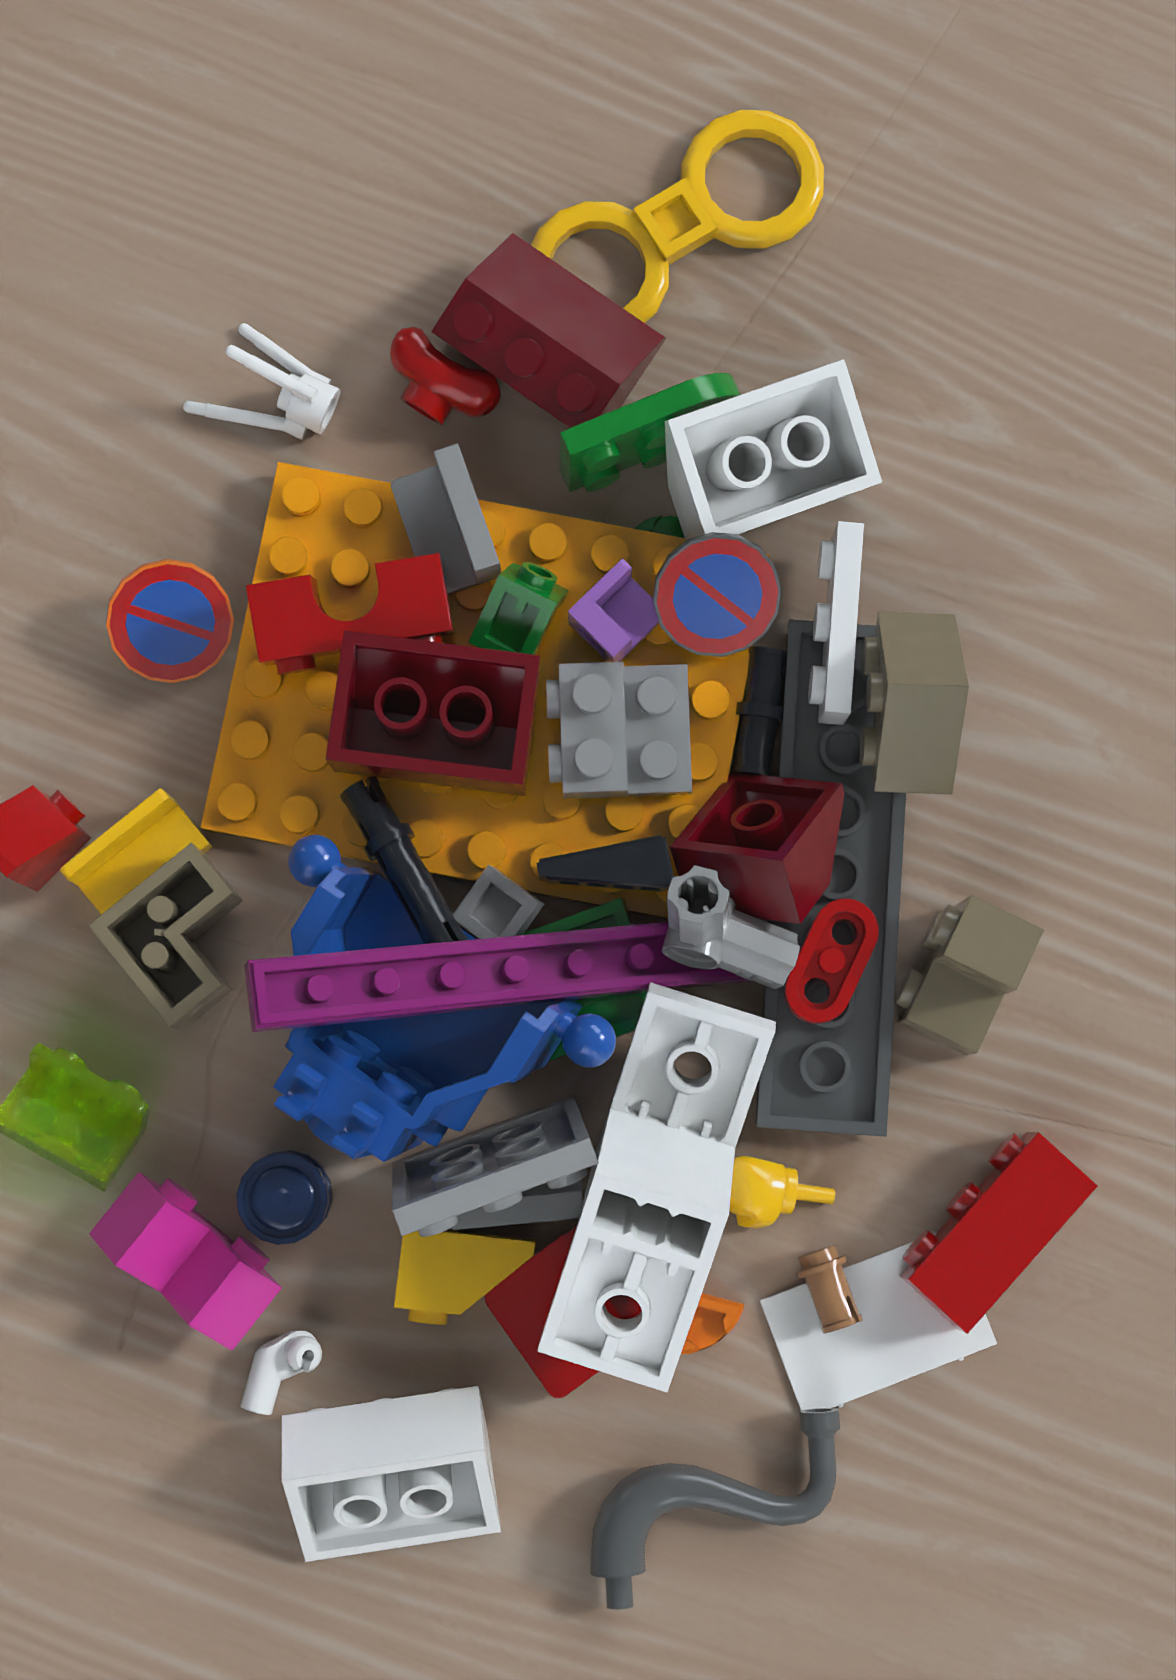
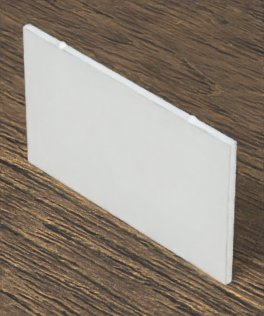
(892, 1343)

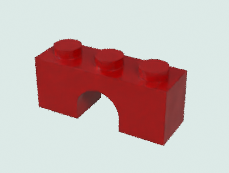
(295, 628)

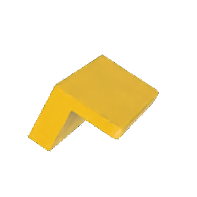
(133, 850)

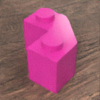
(197, 1268)

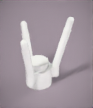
(304, 395)

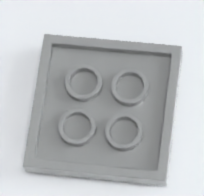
(491, 1168)

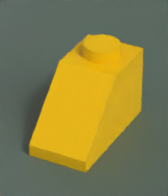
(454, 1271)

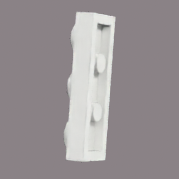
(837, 623)

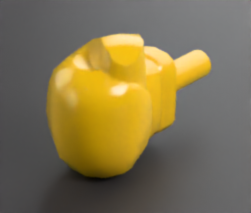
(767, 1189)

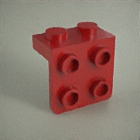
(522, 1308)

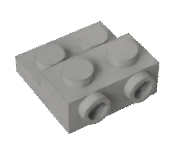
(620, 730)

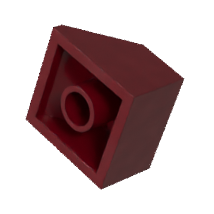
(767, 842)

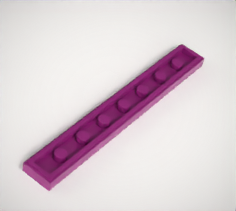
(465, 976)

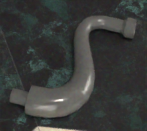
(658, 1489)

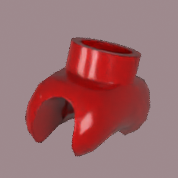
(438, 382)

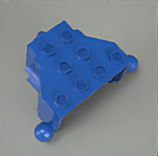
(409, 1077)

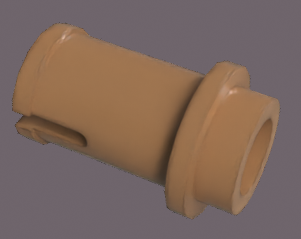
(829, 1288)

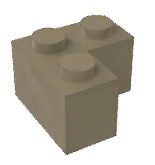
(918, 702)
(155, 934)
(971, 965)

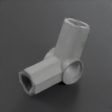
(712, 934)

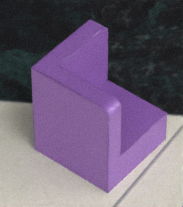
(614, 614)

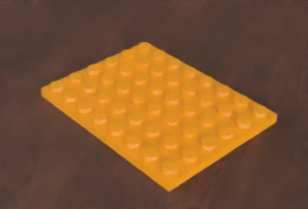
(275, 729)

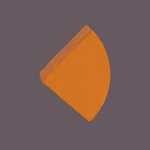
(711, 1322)

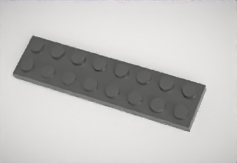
(838, 1070)

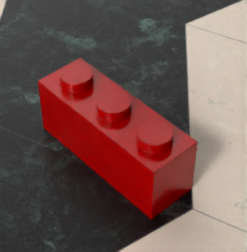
(995, 1229)

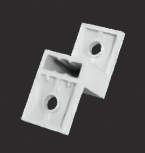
(658, 1189)

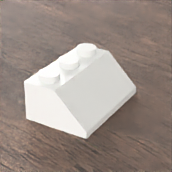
(768, 453)
(389, 1473)

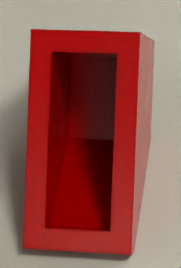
(38, 836)

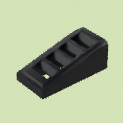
(625, 865)

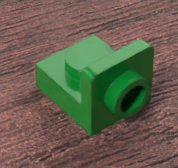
(519, 609)

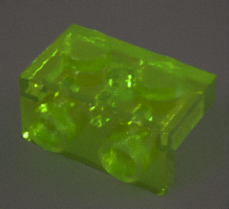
(74, 1116)

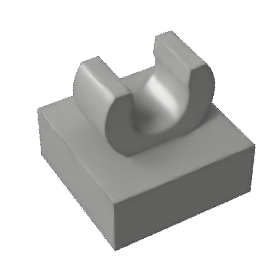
(497, 906)

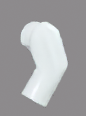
(276, 1362)

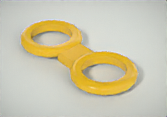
(686, 215)

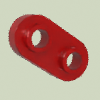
(831, 962)

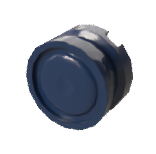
(284, 1197)

